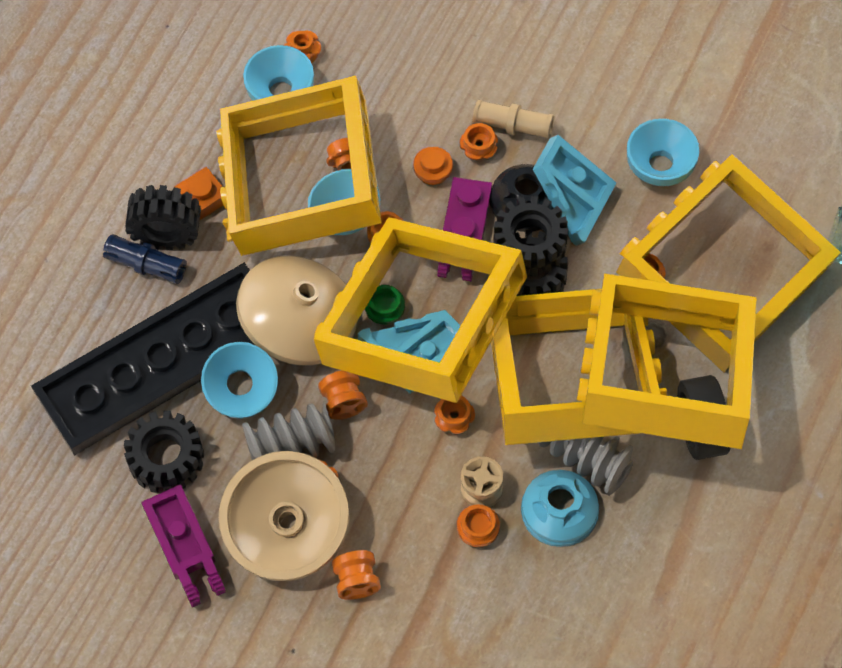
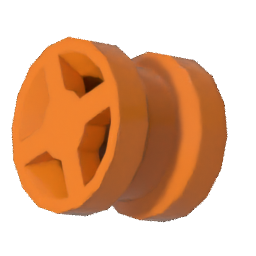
(342, 395)
(356, 574)

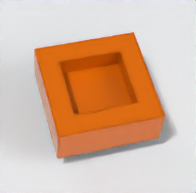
(205, 188)

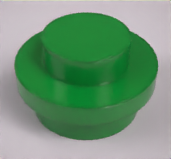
(385, 305)

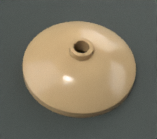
(276, 312)
(266, 493)

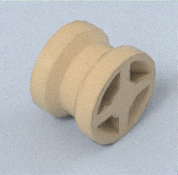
(481, 472)

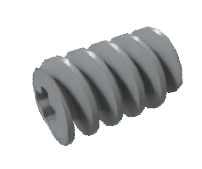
(292, 436)
(595, 457)

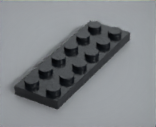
(142, 364)

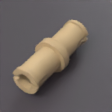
(514, 119)

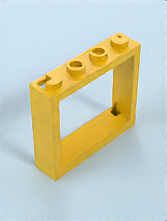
(284, 112)
(774, 210)
(560, 313)
(452, 374)
(661, 413)

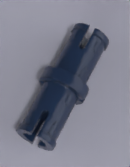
(144, 259)

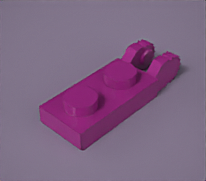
(466, 215)
(182, 540)

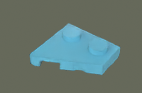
(573, 186)
(418, 337)

